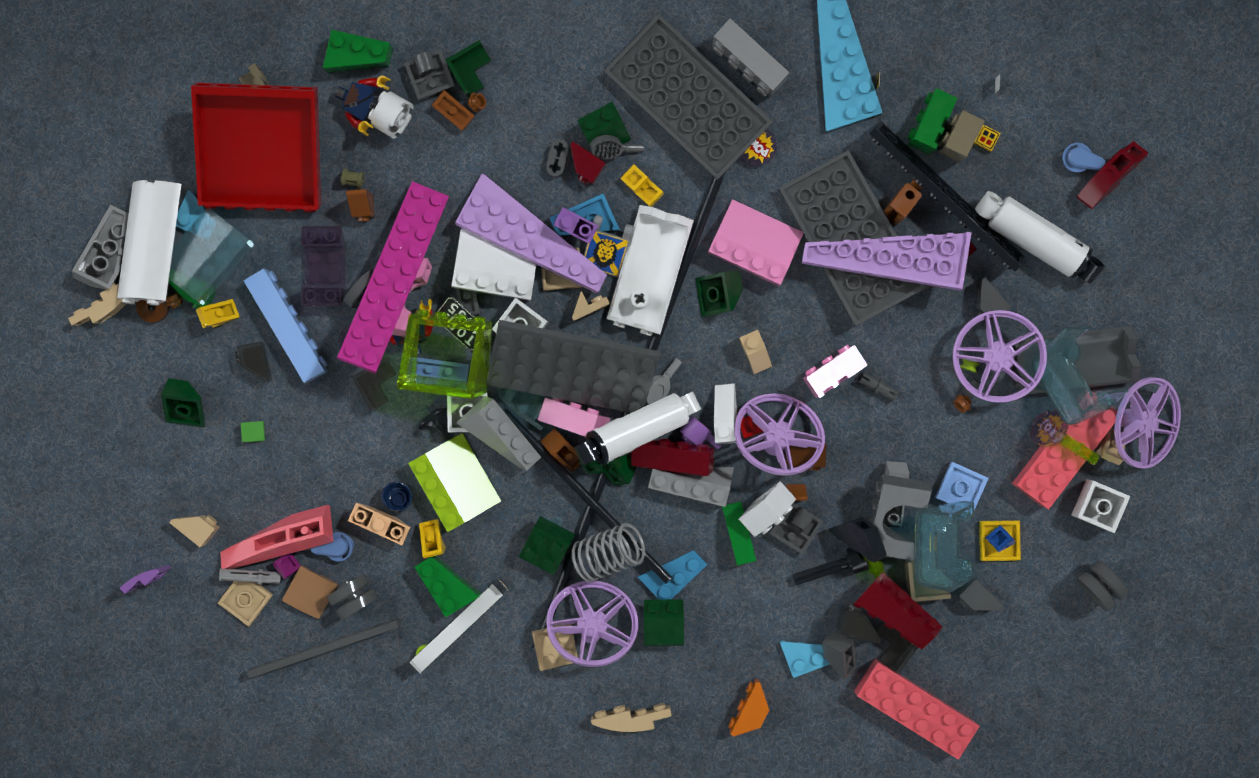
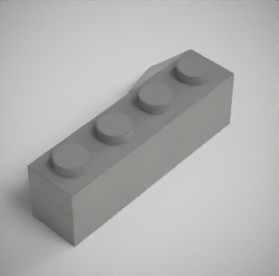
(497, 431)
(709, 489)

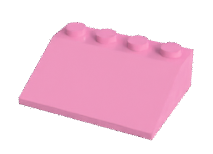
(755, 243)

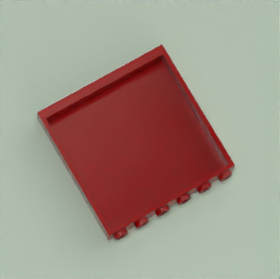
(256, 146)

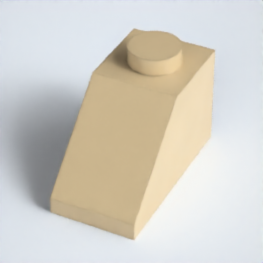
(755, 351)
(196, 528)

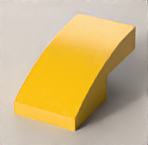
(642, 186)

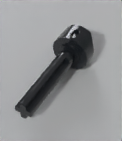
(852, 560)

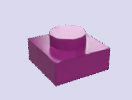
(286, 565)

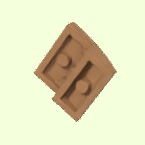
(309, 592)

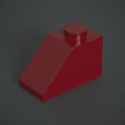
(586, 164)

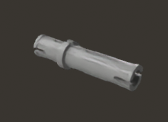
(249, 576)

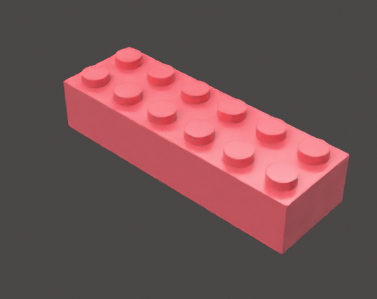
(1055, 466)
(916, 709)

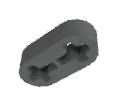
(553, 157)

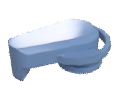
(1081, 158)
(341, 546)

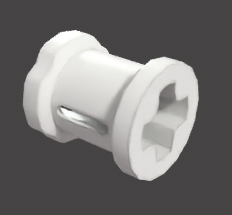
(638, 293)

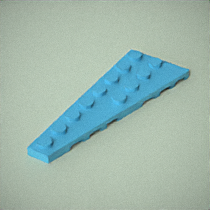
(845, 74)

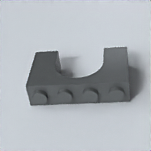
(896, 492)

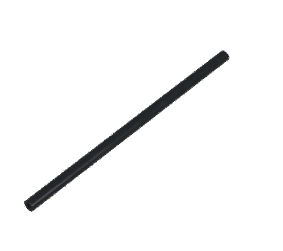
(586, 496)

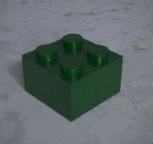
(546, 545)

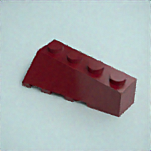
(898, 611)

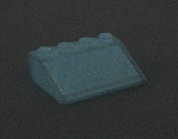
(206, 255)

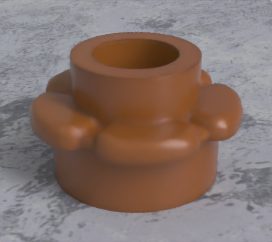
(477, 102)
(174, 300)
(962, 403)

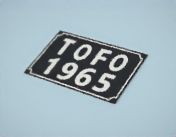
(451, 307)

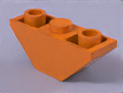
(751, 710)

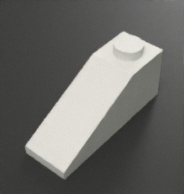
(725, 413)

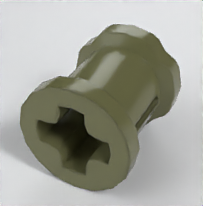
(352, 178)

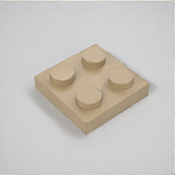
(545, 651)

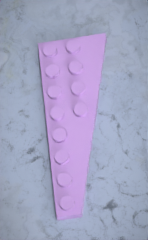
(508, 224)
(915, 259)

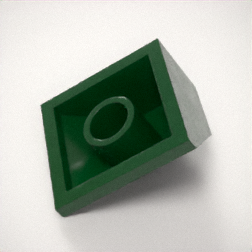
(719, 292)
(182, 403)

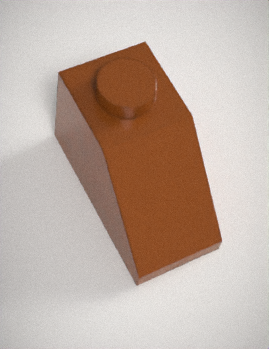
(361, 204)
(561, 449)

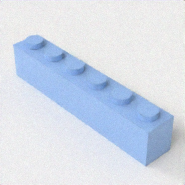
(286, 325)

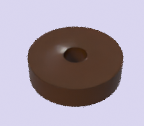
(157, 315)

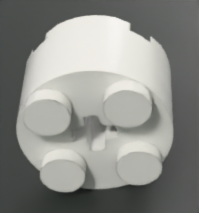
(390, 114)

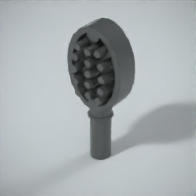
(611, 147)

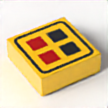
(987, 138)

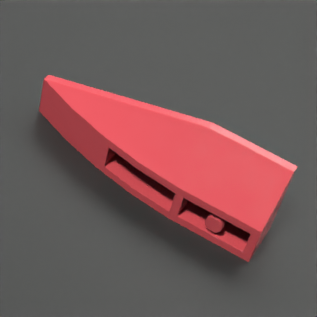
(286, 536)

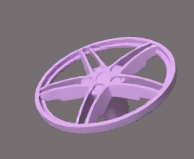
(999, 356)
(1143, 421)
(779, 434)
(592, 624)

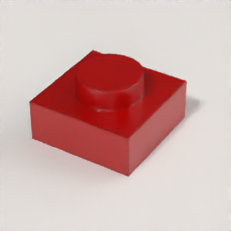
(748, 427)

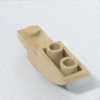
(99, 309)
(624, 721)

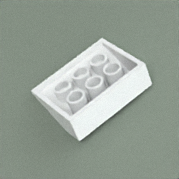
(491, 269)

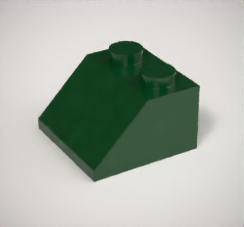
(604, 122)
(664, 622)

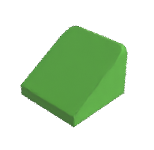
(252, 431)

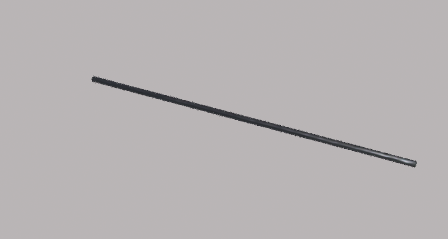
(653, 345)

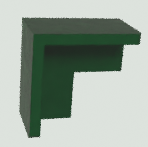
(464, 65)
(617, 471)

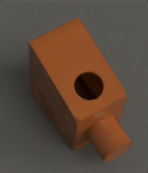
(902, 202)

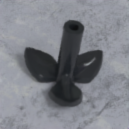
(432, 421)

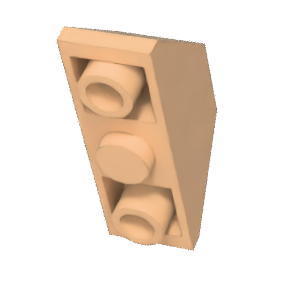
(379, 523)

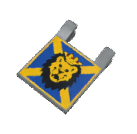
(608, 250)

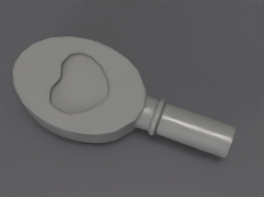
(661, 383)

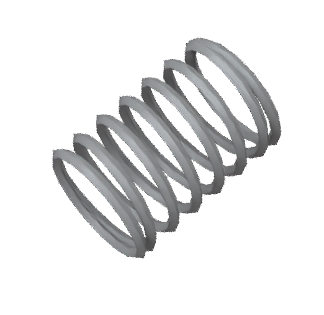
(619, 544)

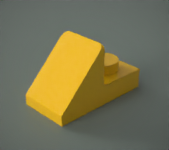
(217, 313)
(431, 538)

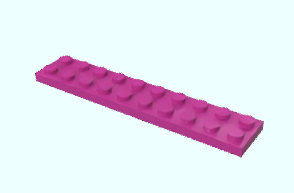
(393, 278)

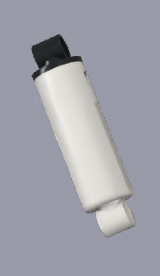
(1039, 237)
(636, 428)

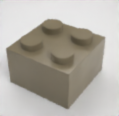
(961, 136)

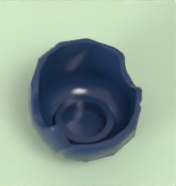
(397, 496)

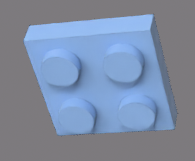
(961, 485)

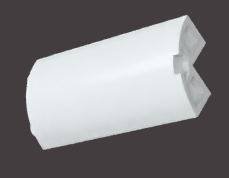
(149, 242)
(650, 266)

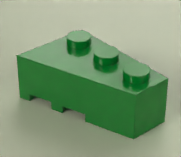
(354, 52)
(931, 121)
(445, 585)

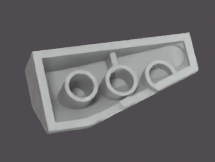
(103, 254)

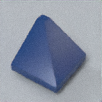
(1000, 539)

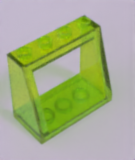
(479, 366)

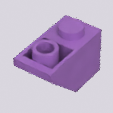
(575, 225)

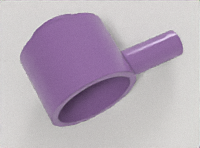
(697, 433)

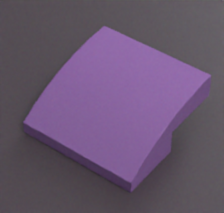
(145, 578)

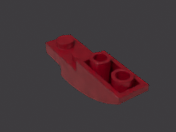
(1111, 174)

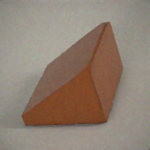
(798, 491)

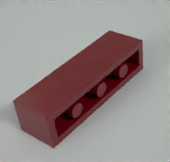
(674, 457)

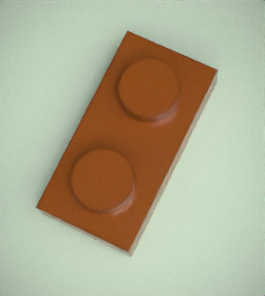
(453, 111)

